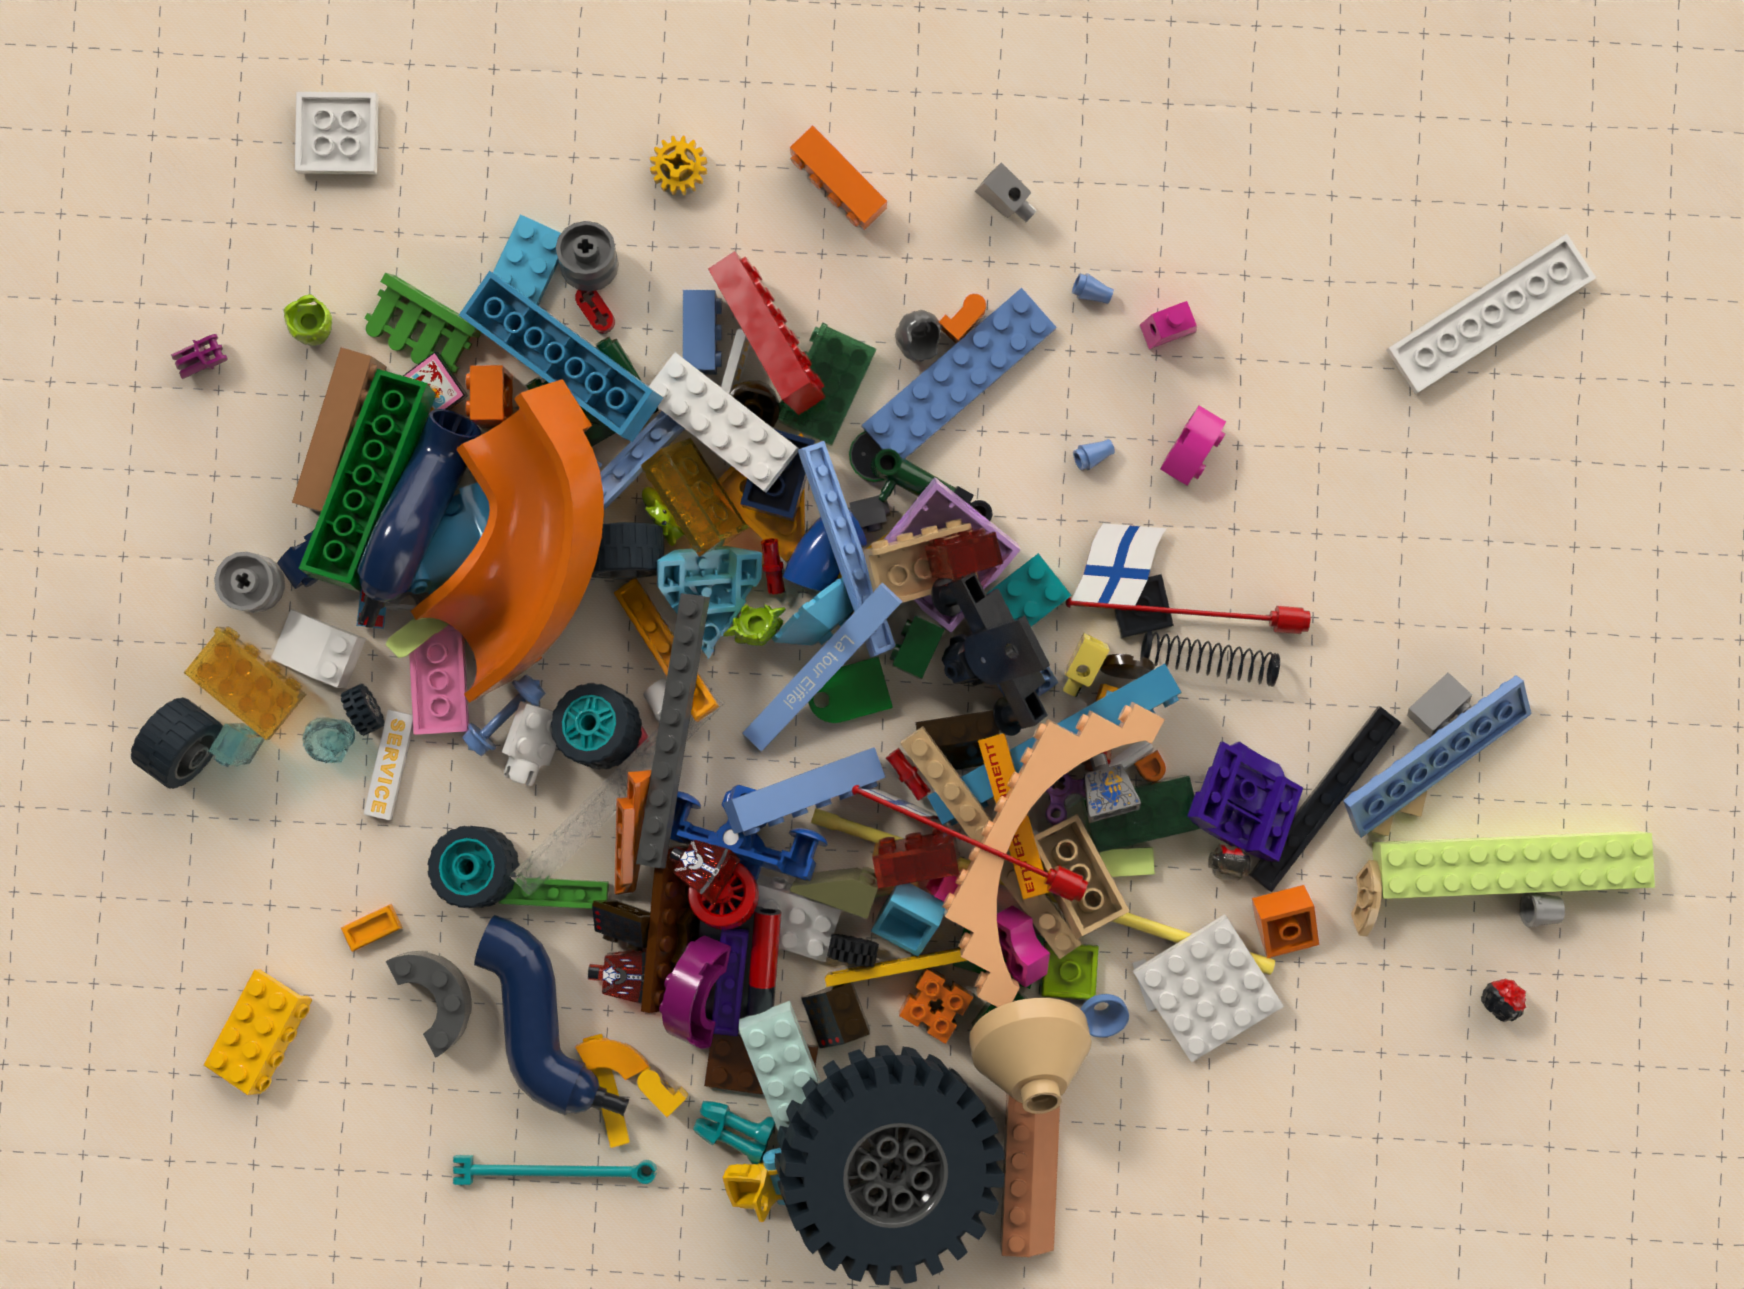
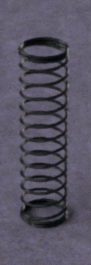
(1272, 671)

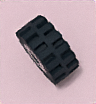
(362, 709)

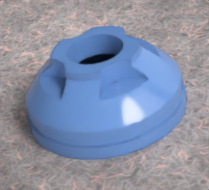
(1106, 1021)

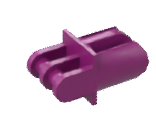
(196, 357)

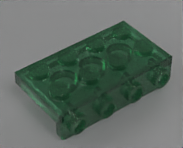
(841, 367)

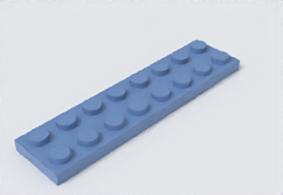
(960, 375)
(1438, 756)

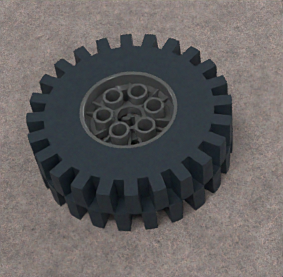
(888, 1228)

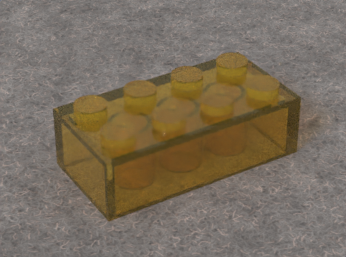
(694, 496)

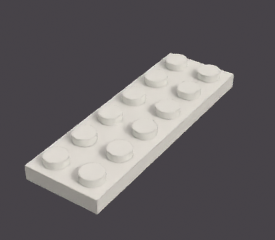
(722, 423)

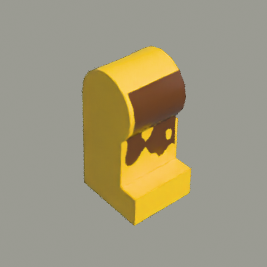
(659, 1091)

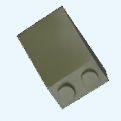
(843, 889)

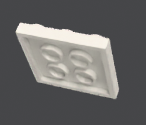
(336, 133)

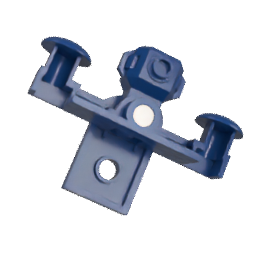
(748, 848)

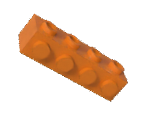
(838, 177)

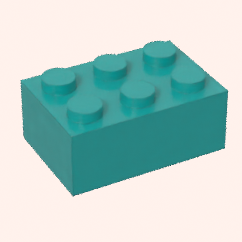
(1032, 590)

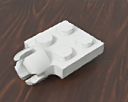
(529, 743)

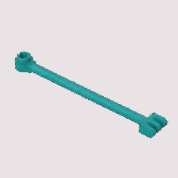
(470, 1170)

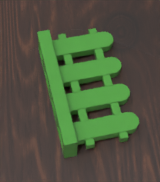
(410, 318)

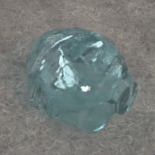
(326, 738)

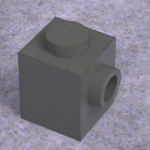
(870, 513)

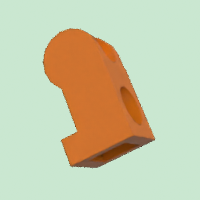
(965, 319)

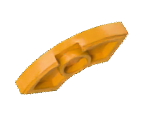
(612, 1055)

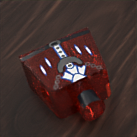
(704, 868)
(621, 974)

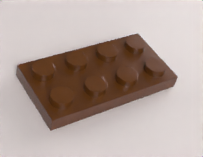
(731, 1066)

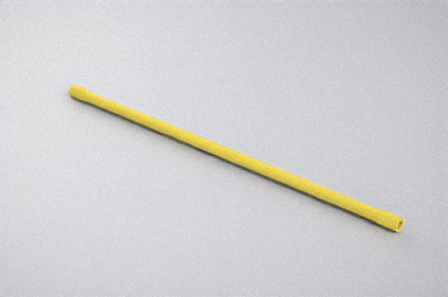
(834, 822)

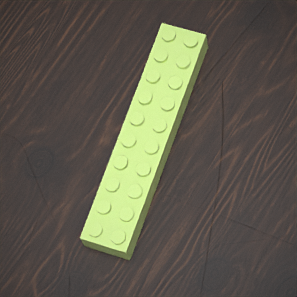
(1515, 864)

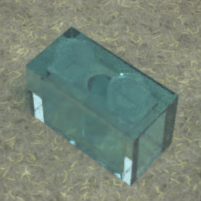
(236, 745)

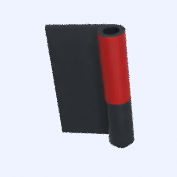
(760, 961)

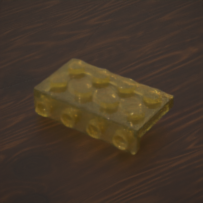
(245, 682)

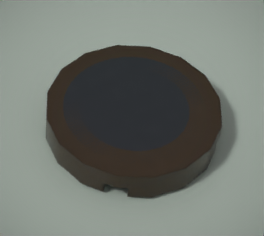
(1125, 667)

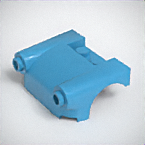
(453, 539)

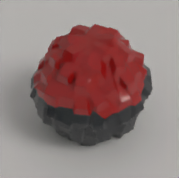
(1504, 999)

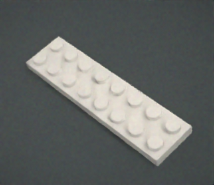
(1490, 313)

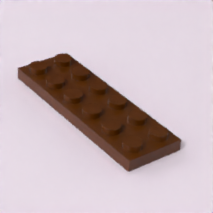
(667, 906)

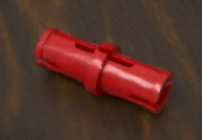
(772, 566)
(908, 774)

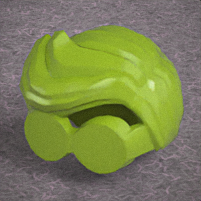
(308, 322)

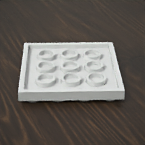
(1208, 988)

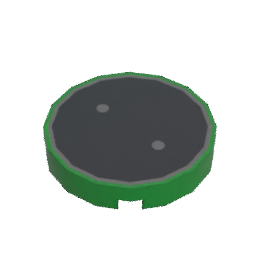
(861, 455)

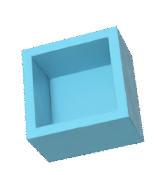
(909, 918)

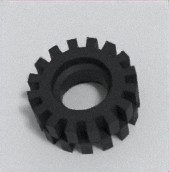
(853, 950)

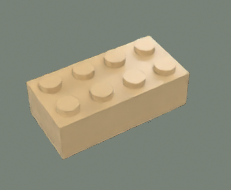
(1073, 849)

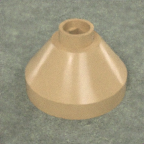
(1031, 1049)

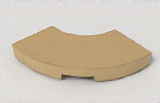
(1368, 898)

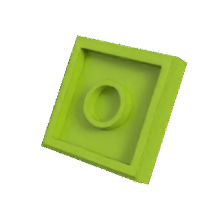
(1073, 974)

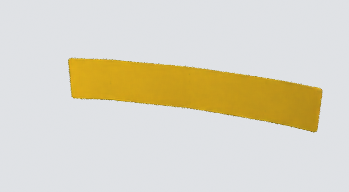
(614, 1122)

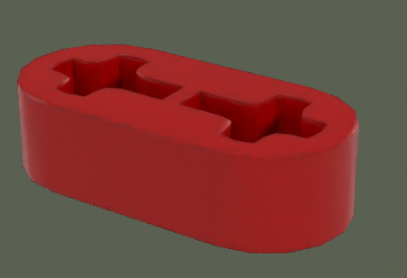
(590, 312)

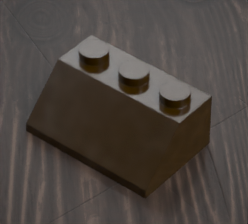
(959, 736)

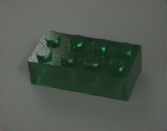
(1160, 815)

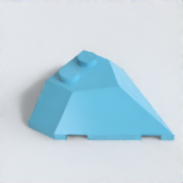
(721, 574)
(817, 617)

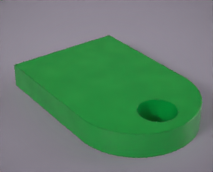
(854, 692)

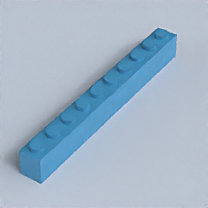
(1147, 691)

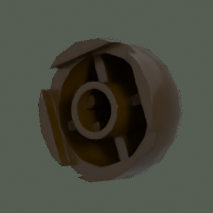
(759, 399)

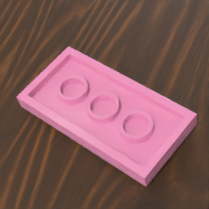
(439, 684)

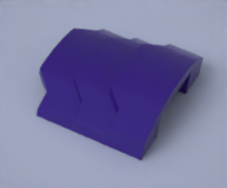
(1246, 802)

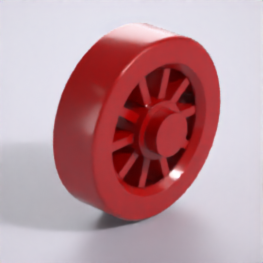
(727, 899)

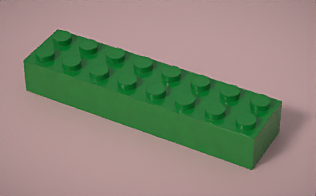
(367, 476)

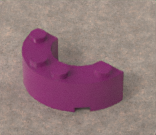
(689, 988)

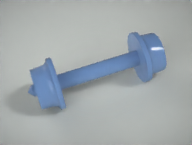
(478, 739)

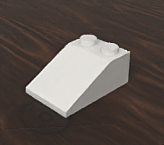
(318, 649)

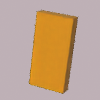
(371, 927)

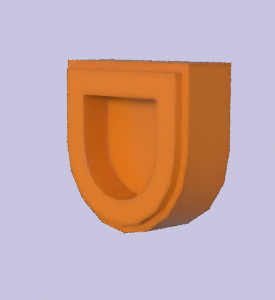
(1151, 767)

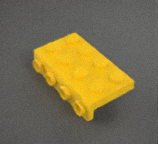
(257, 1033)

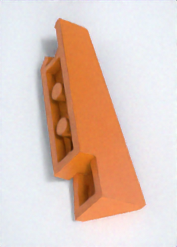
(628, 831)

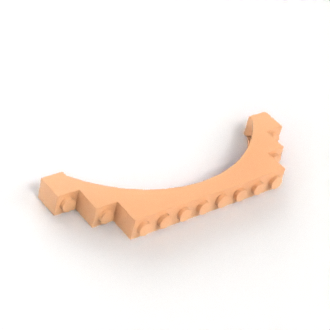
(1050, 758)

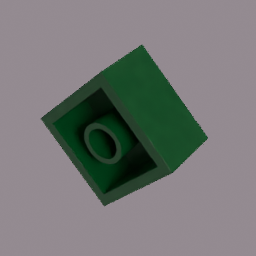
(917, 648)

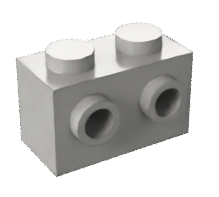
(1440, 705)

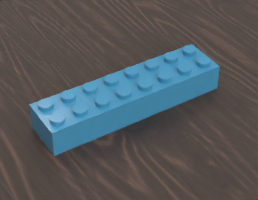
(560, 353)

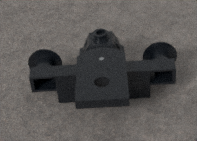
(995, 653)

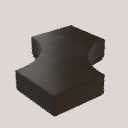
(688, 931)

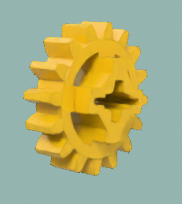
(688, 168)

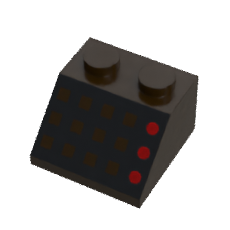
(621, 922)
(836, 1015)

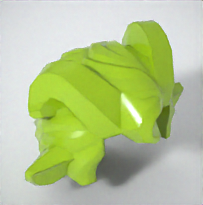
(756, 625)

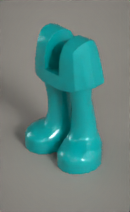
(713, 1131)

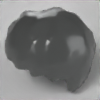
(918, 335)

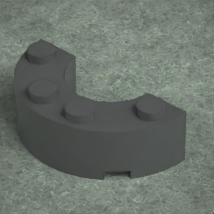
(448, 988)

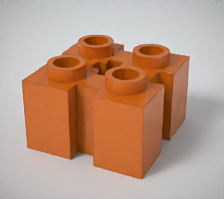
(938, 1021)

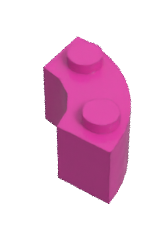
(1193, 446)
(1023, 952)

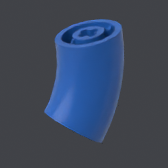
(813, 558)

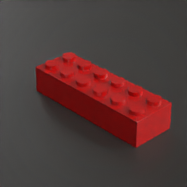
(767, 332)

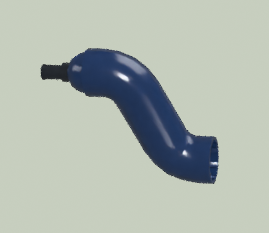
(413, 511)
(532, 1023)

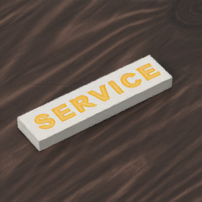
(736, 362)
(389, 765)

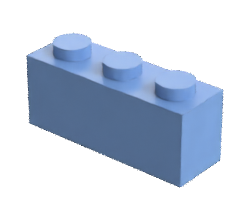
(702, 330)

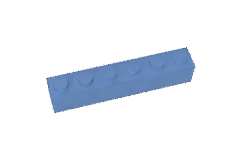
(803, 790)

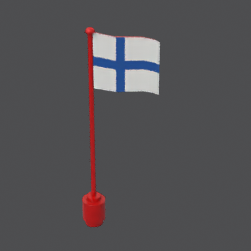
(1121, 566)
(1059, 881)

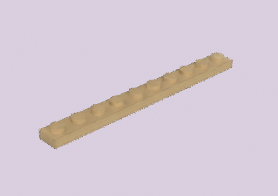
(973, 819)

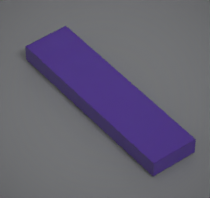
(730, 984)

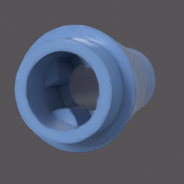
(1091, 289)
(1092, 454)

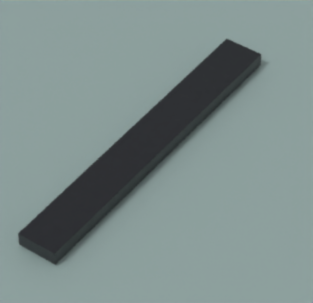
(1328, 795)

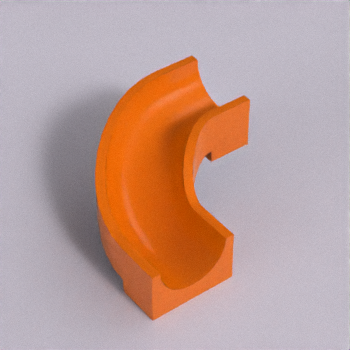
(538, 539)

